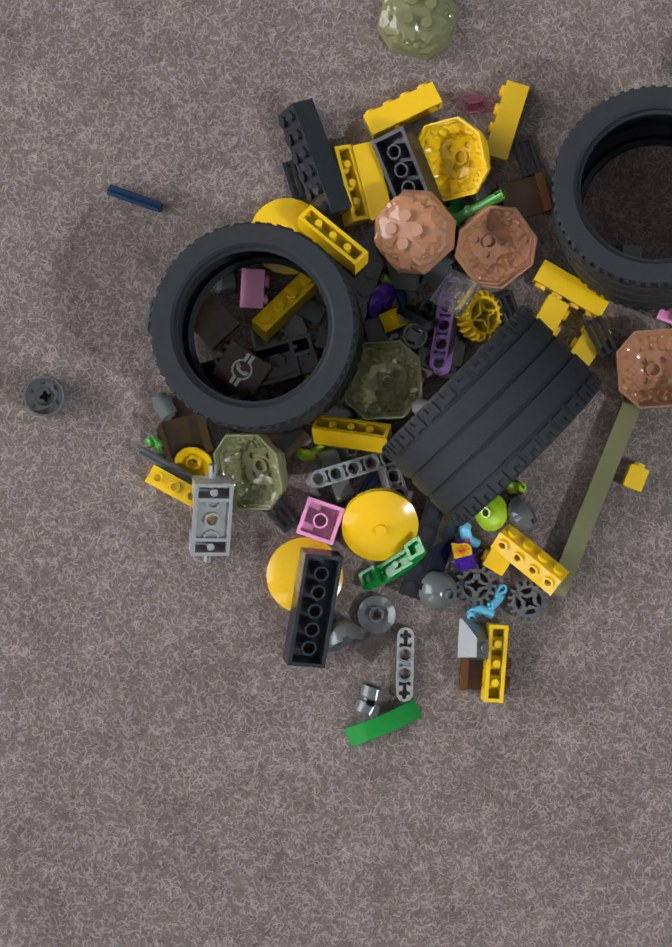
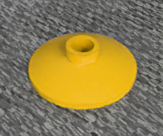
(194, 460)

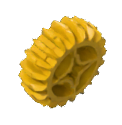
(481, 317)

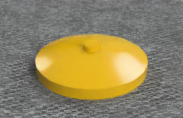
(285, 213)
(379, 523)
(283, 569)

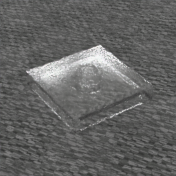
(455, 292)

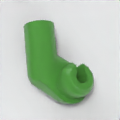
(154, 441)

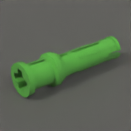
(470, 210)

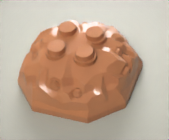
(414, 231)
(495, 246)
(646, 368)

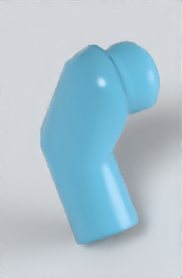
(465, 532)
(499, 596)
(479, 610)

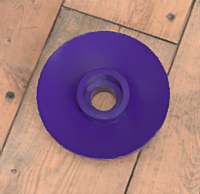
(381, 299)

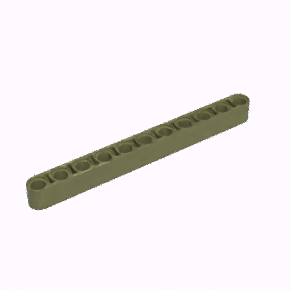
(596, 492)

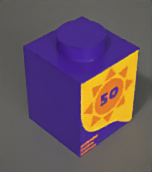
(463, 554)

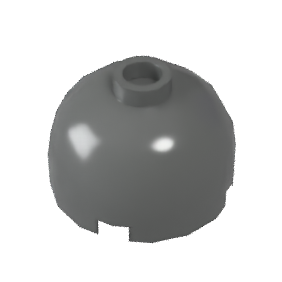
(521, 514)
(438, 590)
(344, 634)

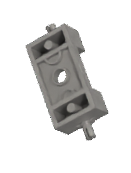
(211, 496)

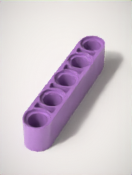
(441, 337)

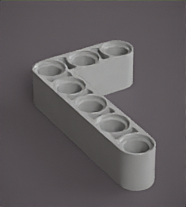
(360, 468)

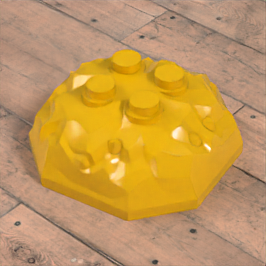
(456, 156)

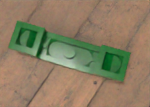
(393, 567)
(383, 723)

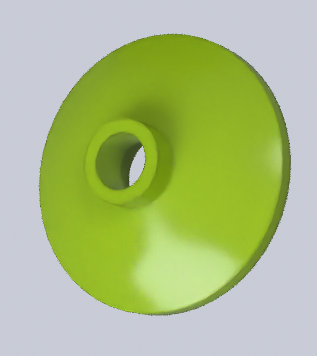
(497, 515)

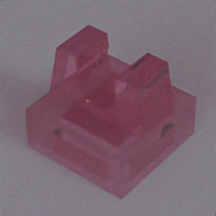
(473, 103)

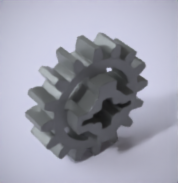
(475, 593)
(522, 608)

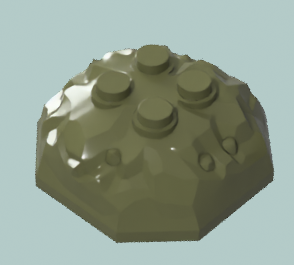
(418, 26)
(385, 381)
(255, 468)

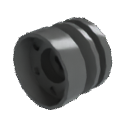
(36, 388)

